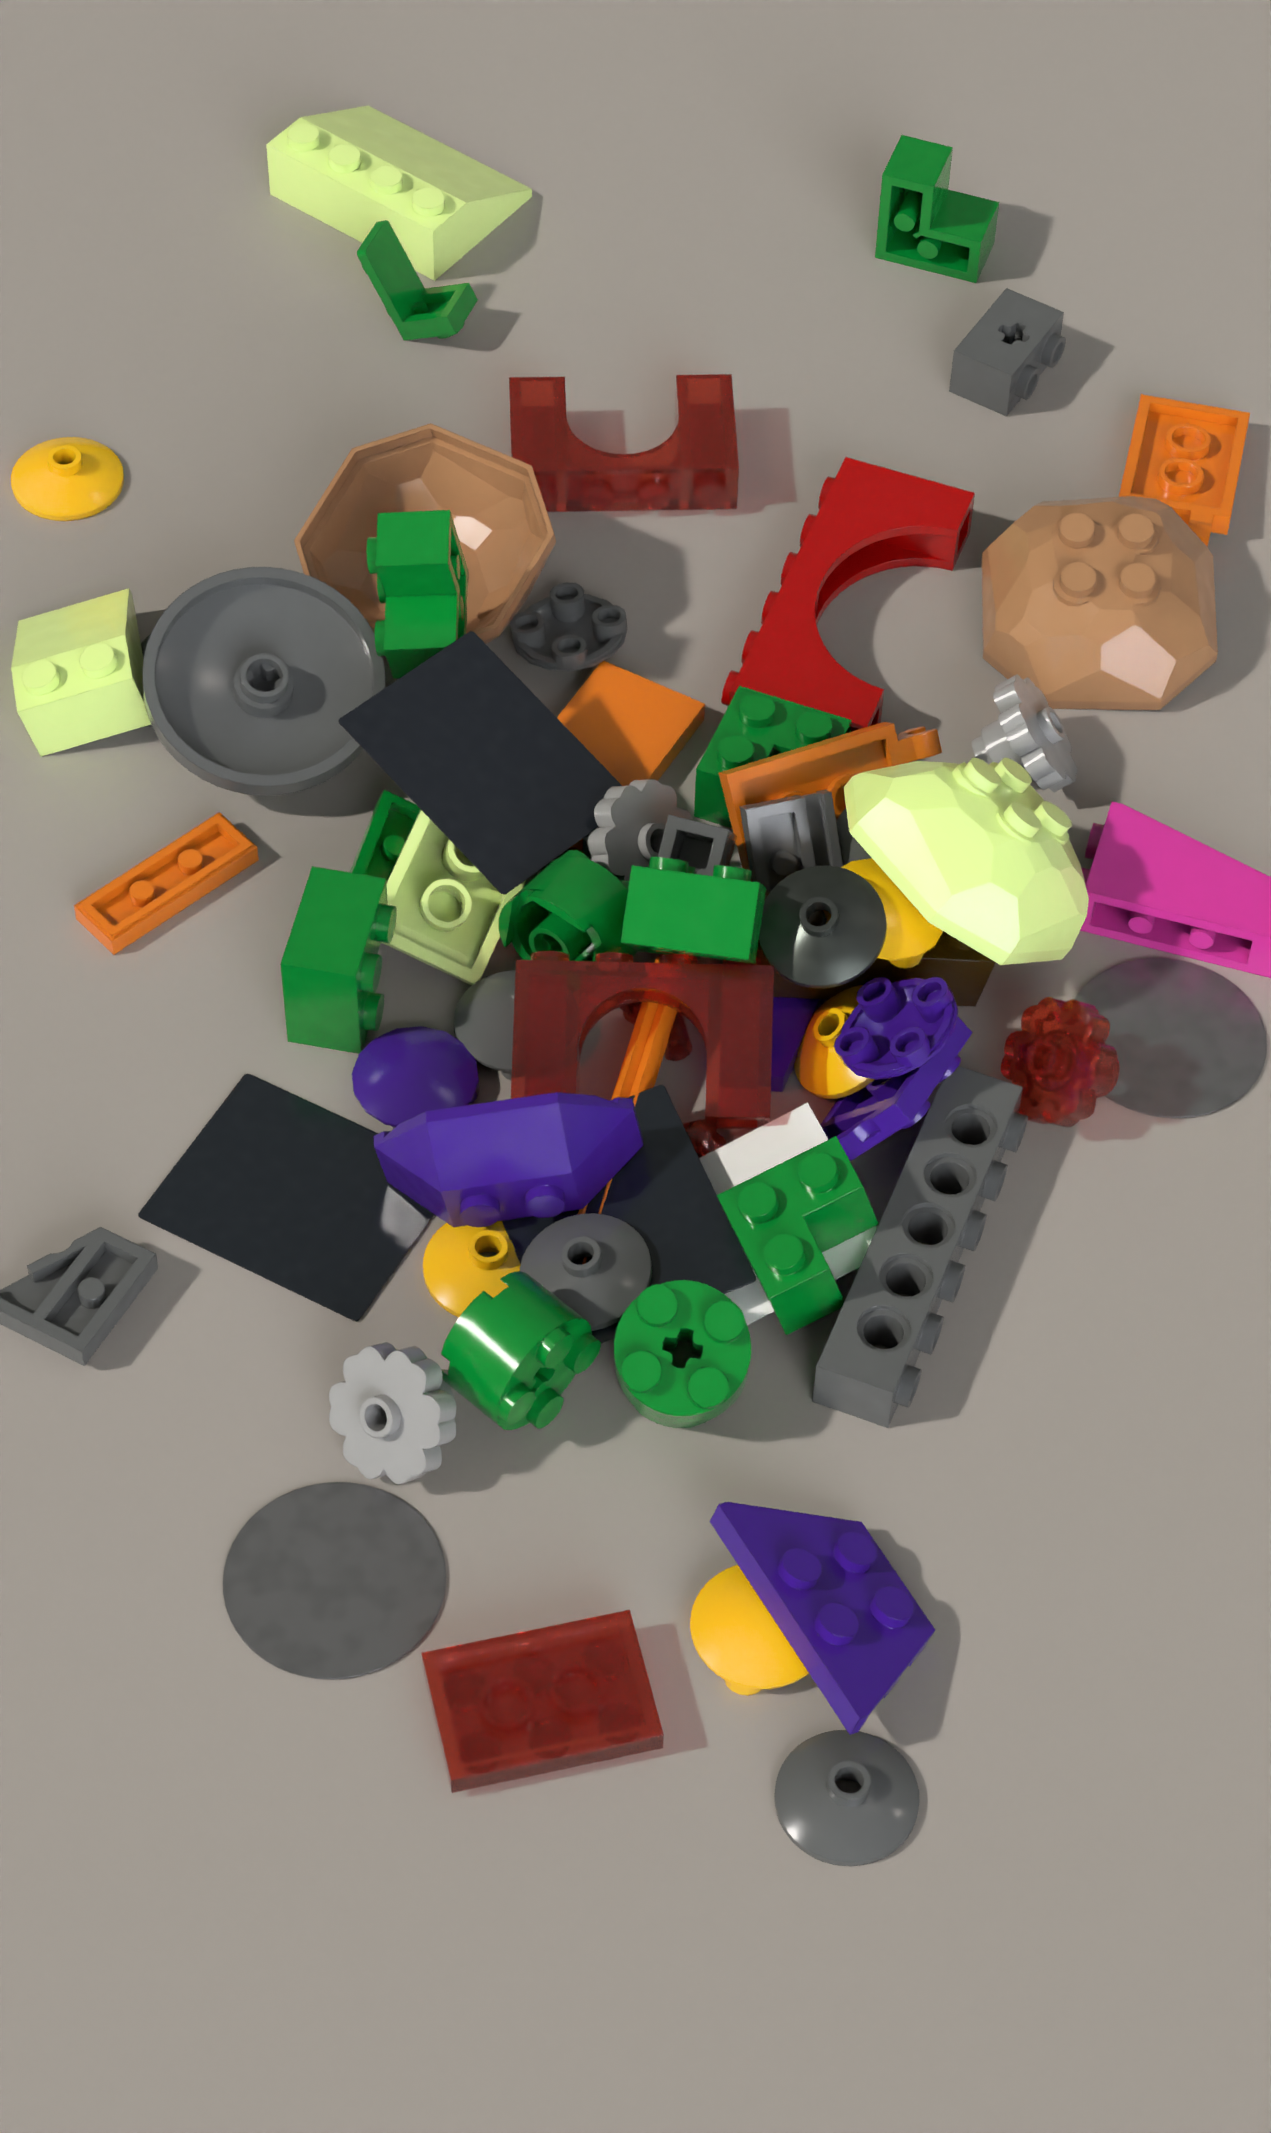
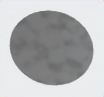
(1179, 1036)
(334, 1580)

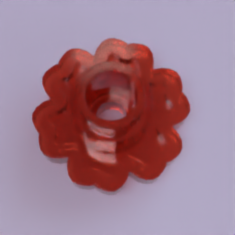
(1061, 1061)

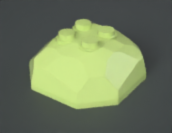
(974, 854)

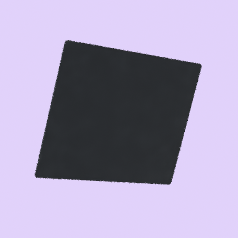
(483, 760)
(290, 1198)
(668, 1203)

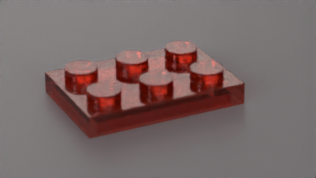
(541, 1701)

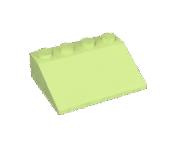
(372, 168)

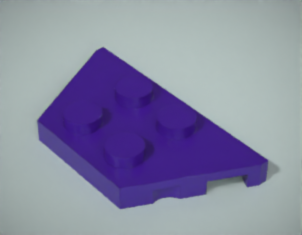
(892, 1102)
(830, 1600)

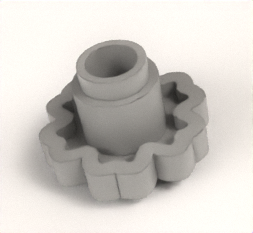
(1028, 735)
(631, 825)
(393, 1412)

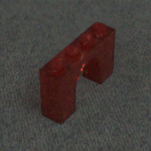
(686, 472)
(726, 1003)

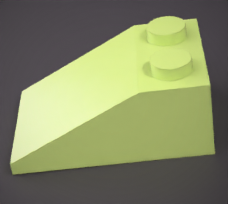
(79, 673)
(443, 905)

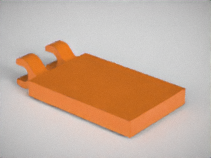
(1187, 460)
(630, 723)
(821, 767)

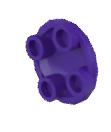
(896, 1026)
(414, 1073)

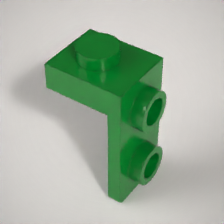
(414, 309)

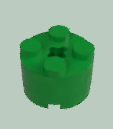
(569, 910)
(659, 1321)
(518, 1353)

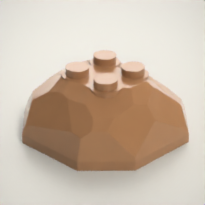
(432, 469)
(1100, 603)

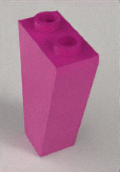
(1175, 894)

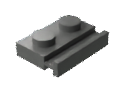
(790, 836)

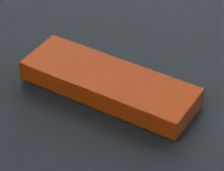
(166, 883)

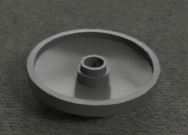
(255, 678)

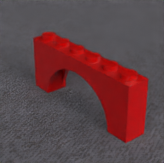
(864, 525)

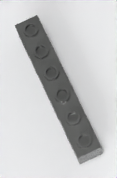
(873, 1380)

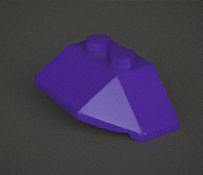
(510, 1156)

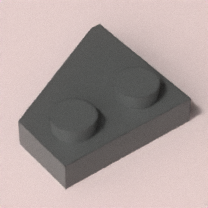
(78, 1294)

